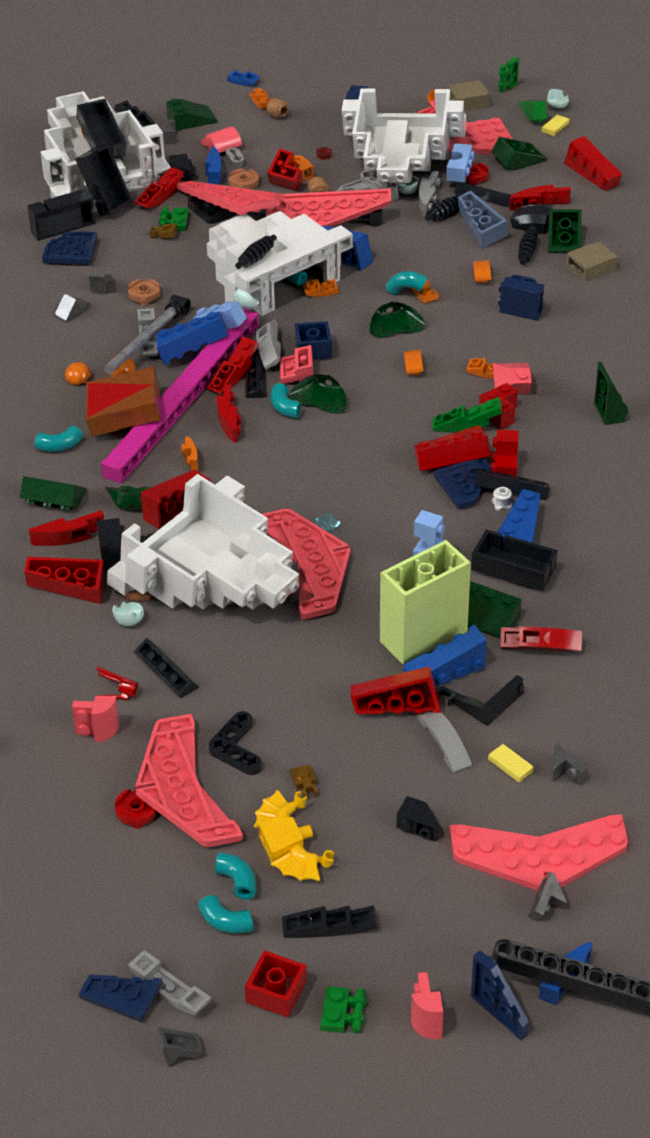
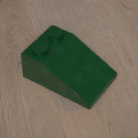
(189, 114)
(516, 153)
(564, 230)
(607, 399)

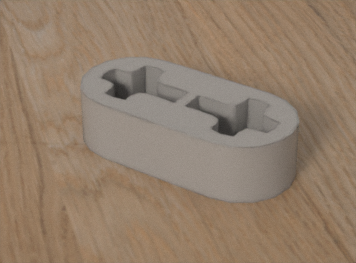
(235, 157)

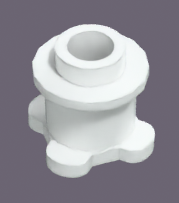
(502, 498)

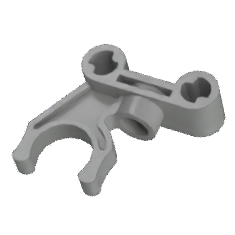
(368, 182)

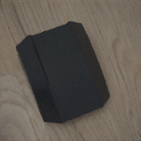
(531, 215)

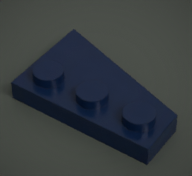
(121, 995)

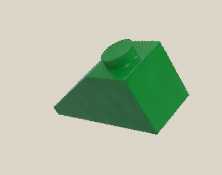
(534, 110)

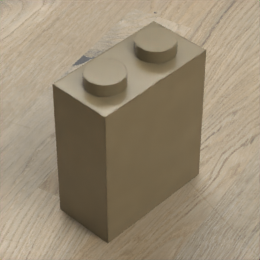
(472, 93)
(592, 261)

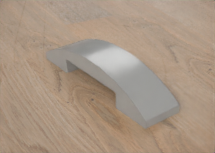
(145, 318)
(447, 739)
(172, 990)

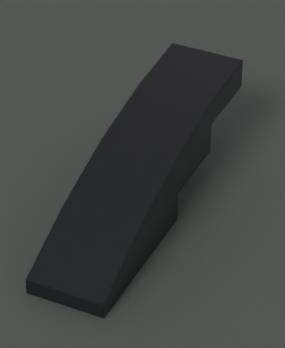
(142, 117)
(324, 923)

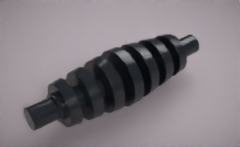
(443, 209)
(528, 245)
(256, 251)

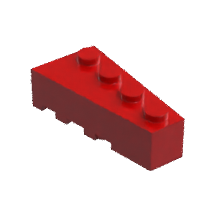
(592, 164)
(452, 449)
(166, 499)
(67, 576)
(397, 694)

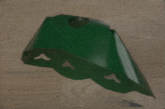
(396, 320)
(320, 393)
(129, 500)

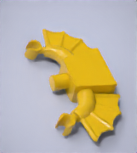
(285, 839)

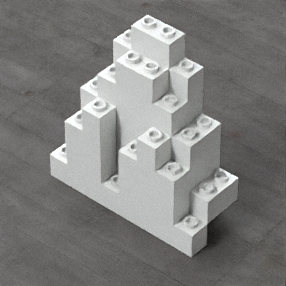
(401, 141)
(64, 143)
(297, 247)
(208, 553)

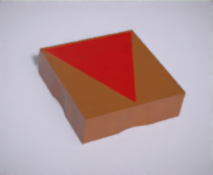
(122, 401)

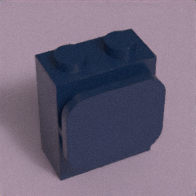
(521, 297)

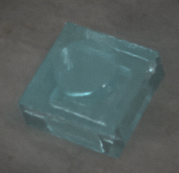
(327, 522)

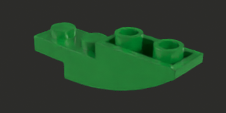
(461, 418)

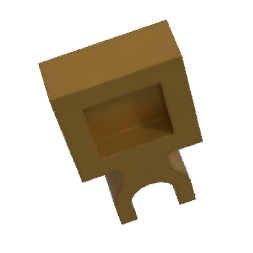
(165, 231)
(305, 779)

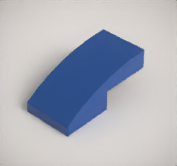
(246, 79)

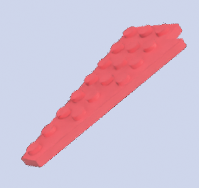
(481, 135)
(232, 198)
(333, 207)

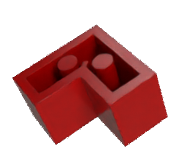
(283, 171)
(508, 396)
(506, 452)

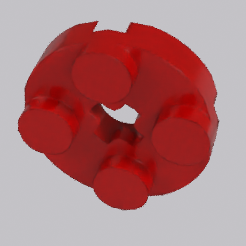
(477, 174)
(133, 817)

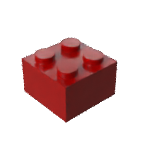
(276, 983)

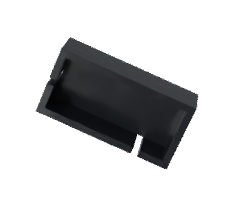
(100, 126)
(103, 179)
(61, 214)
(518, 562)

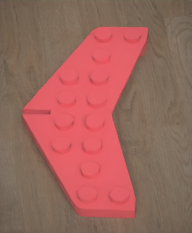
(320, 560)
(171, 785)
(529, 858)

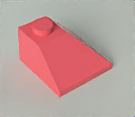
(515, 374)

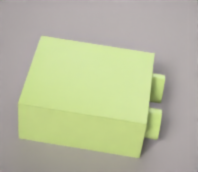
(424, 601)

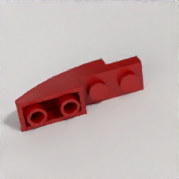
(158, 192)
(540, 195)
(233, 370)
(228, 414)
(63, 533)
(541, 638)

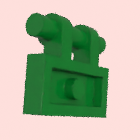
(508, 74)
(178, 215)
(335, 1010)

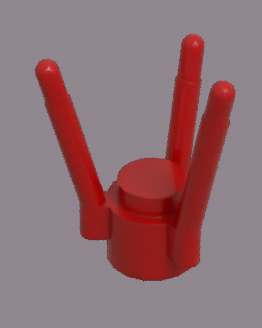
(126, 686)

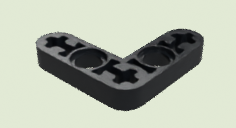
(207, 212)
(229, 745)

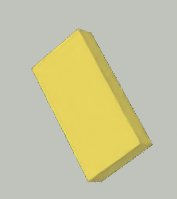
(555, 125)
(510, 763)

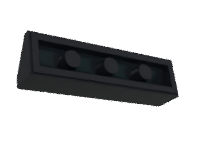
(484, 193)
(256, 378)
(516, 484)
(165, 668)

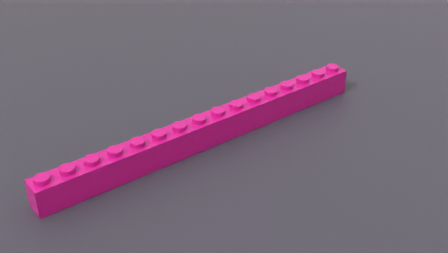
(175, 401)

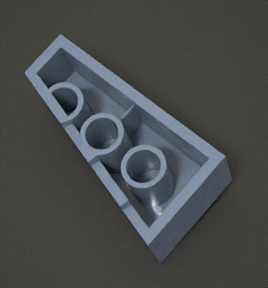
(482, 219)

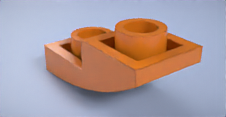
(260, 98)
(482, 271)
(314, 289)
(426, 294)
(413, 362)
(480, 368)
(190, 452)

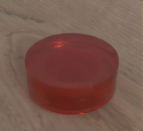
(323, 153)

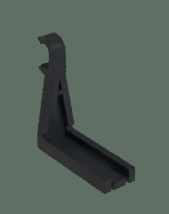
(489, 711)

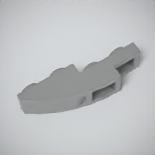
(427, 192)
(269, 346)

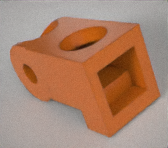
(303, 164)

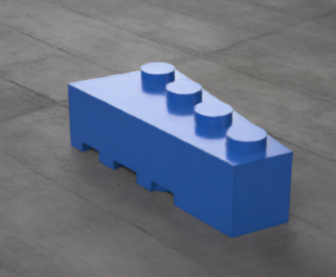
(360, 254)
(190, 336)
(522, 517)
(455, 659)

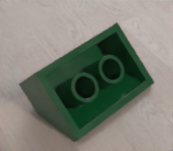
(51, 493)
(492, 609)

